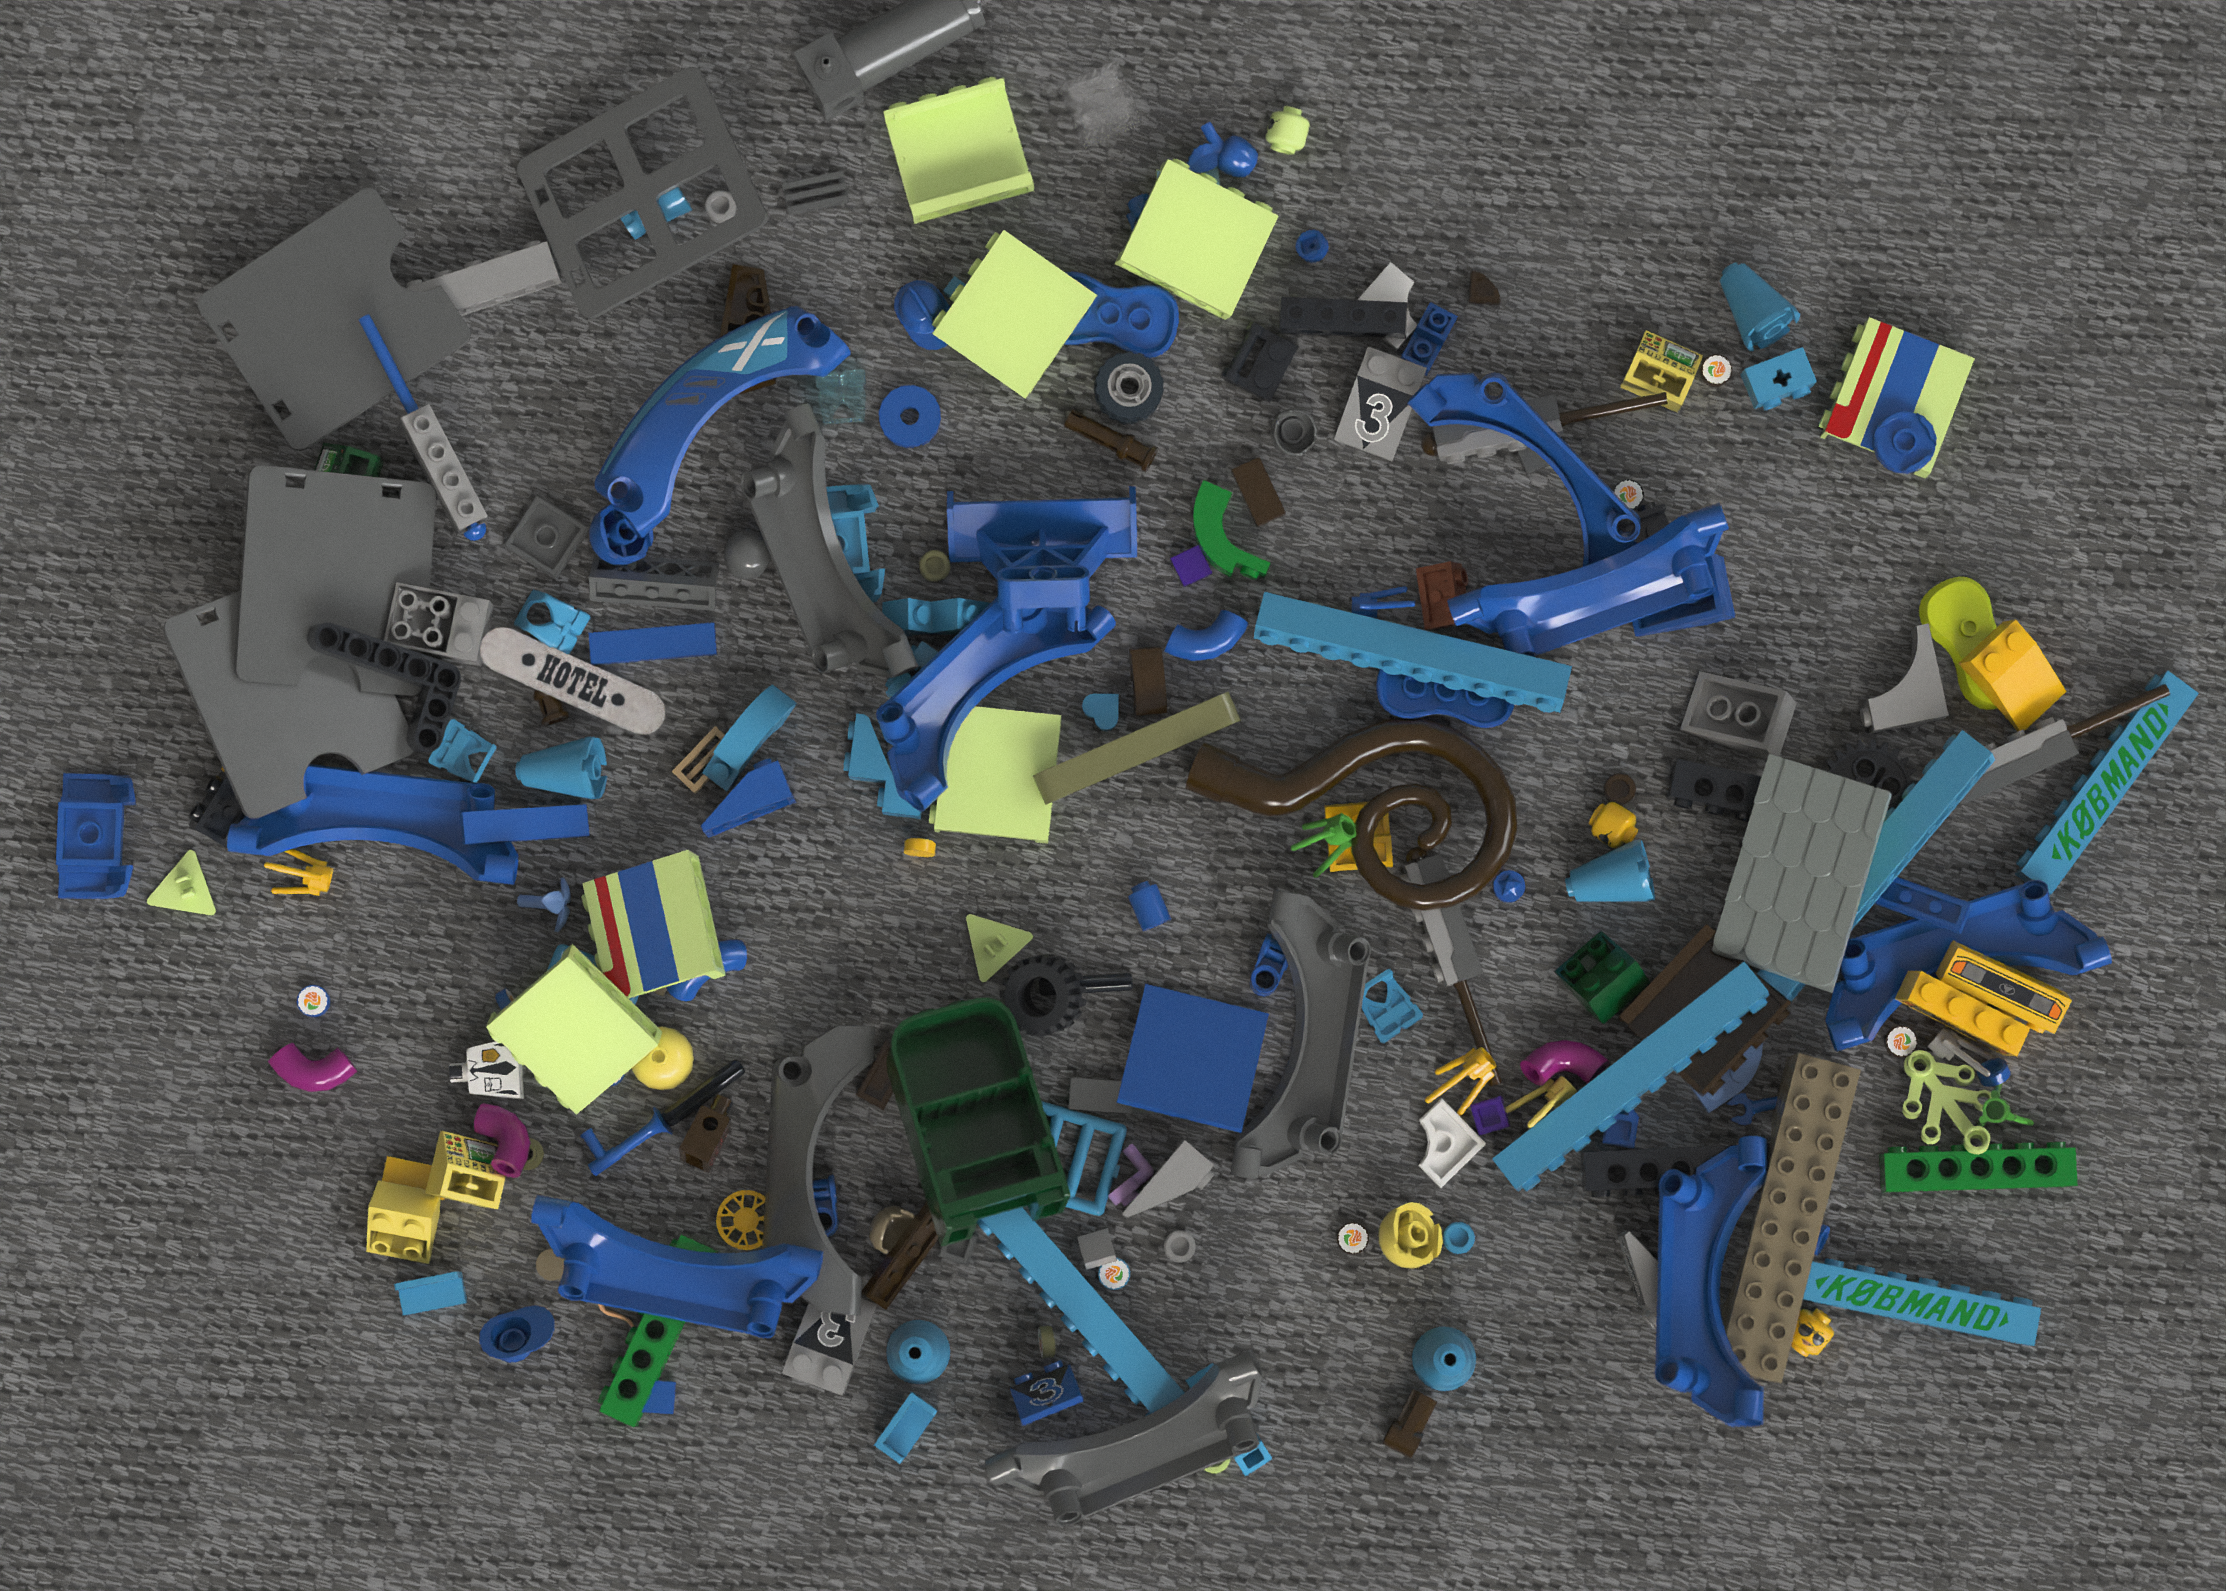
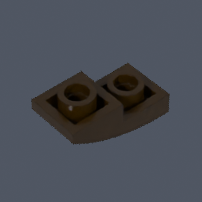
(1148, 680)

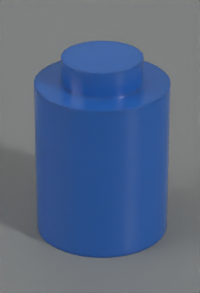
(1148, 906)

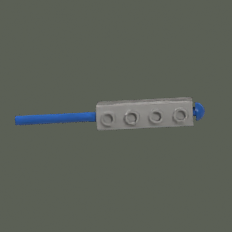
(432, 449)

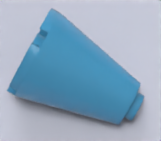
(1756, 306)
(566, 768)
(1614, 877)
(933, 1346)
(1430, 1353)

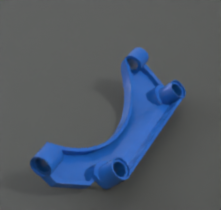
(1464, 401)
(1602, 595)
(938, 698)
(384, 809)
(2008, 925)
(1693, 1237)
(646, 1277)

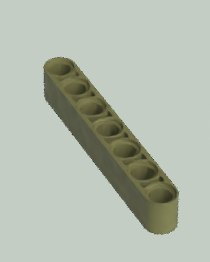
(1136, 748)

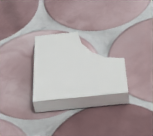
(1391, 286)
(1449, 1143)

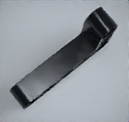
(398, 669)

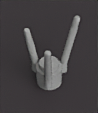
(1948, 1044)

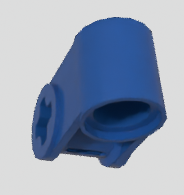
(1270, 963)
(826, 1201)

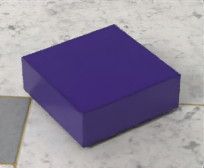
(1191, 566)
(1490, 1115)

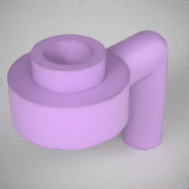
(1127, 1191)

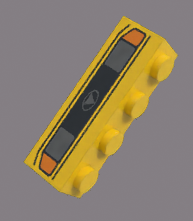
(2003, 987)
(1962, 1013)

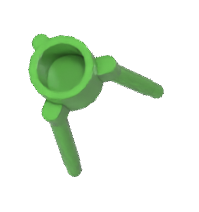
(1338, 831)
(1998, 1110)

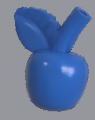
(1232, 156)

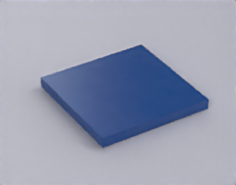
(1193, 1058)

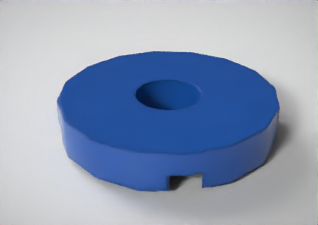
(909, 398)

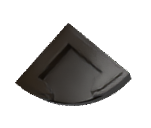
(1482, 290)

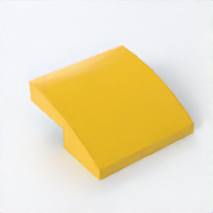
(1382, 837)

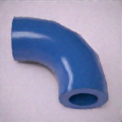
(1209, 642)
(733, 958)

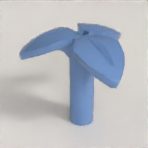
(553, 901)

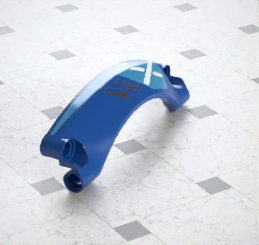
(660, 432)

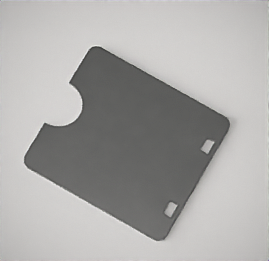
(302, 316)
(324, 559)
(275, 730)

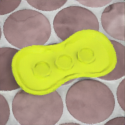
(1959, 621)

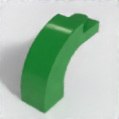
(1210, 536)

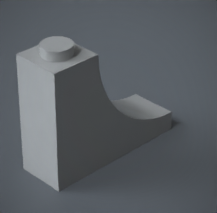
(1915, 697)

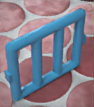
(1111, 1168)

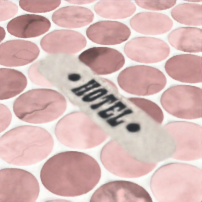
(572, 680)

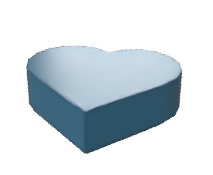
(1102, 709)

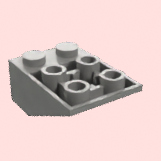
(439, 623)

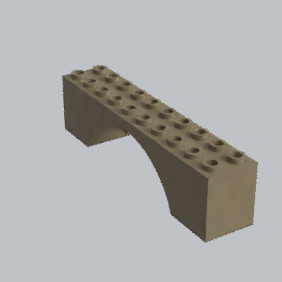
(1778, 1257)

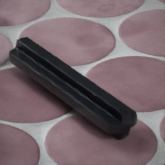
(1095, 983)
(703, 1092)

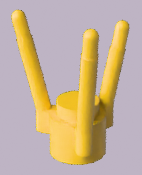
(316, 877)
(1478, 1064)

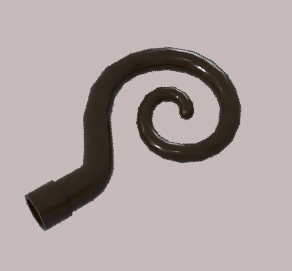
(1228, 779)

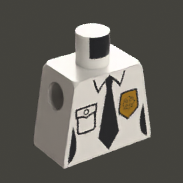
(490, 1072)

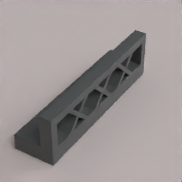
(653, 586)

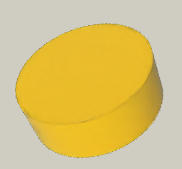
(919, 847)

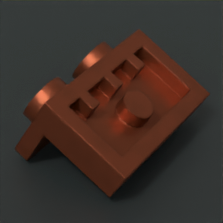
(1436, 586)

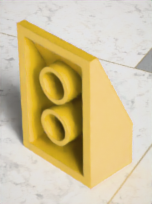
(2014, 674)

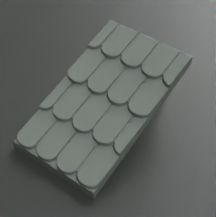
(1801, 872)

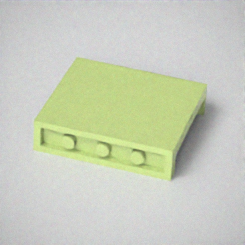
(1197, 238)
(1013, 313)
(993, 773)
(574, 1031)

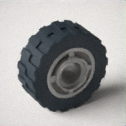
(1135, 369)

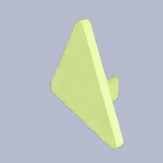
(184, 888)
(994, 944)

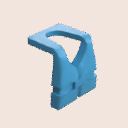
(564, 623)
(455, 749)
(1393, 1014)

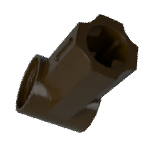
(1406, 1430)

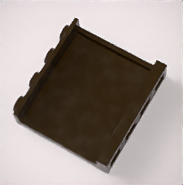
(1681, 983)

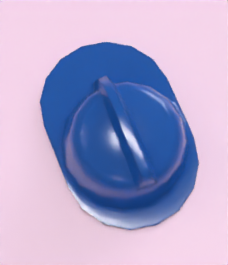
(917, 308)
(517, 1333)

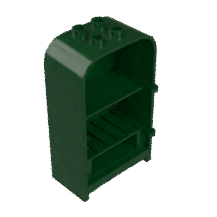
(974, 1117)

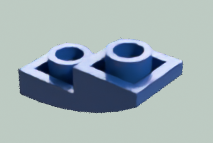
(1429, 336)

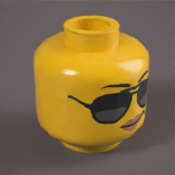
(1613, 824)
(1812, 1332)

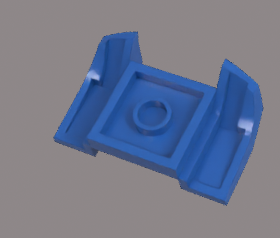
(92, 836)

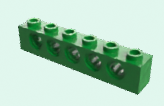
(2060, 1171)
(612, 1400)

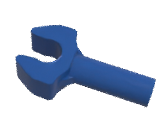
(1751, 1107)

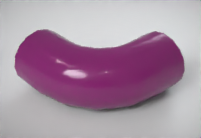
(1560, 1057)
(312, 1074)
(511, 1138)

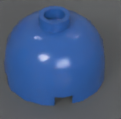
(615, 540)

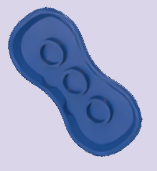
(1132, 318)
(1414, 699)

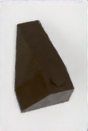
(746, 302)

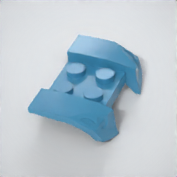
(847, 511)

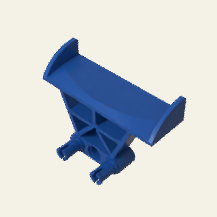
(1042, 548)

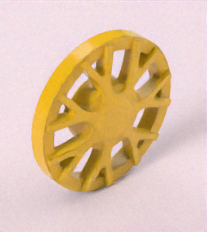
(744, 1219)

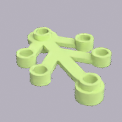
(1944, 1097)

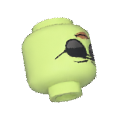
(1287, 130)

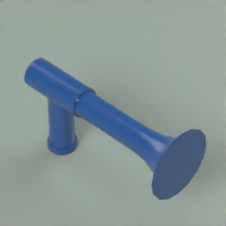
(607, 1158)

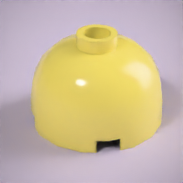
(667, 1063)
(1410, 1236)

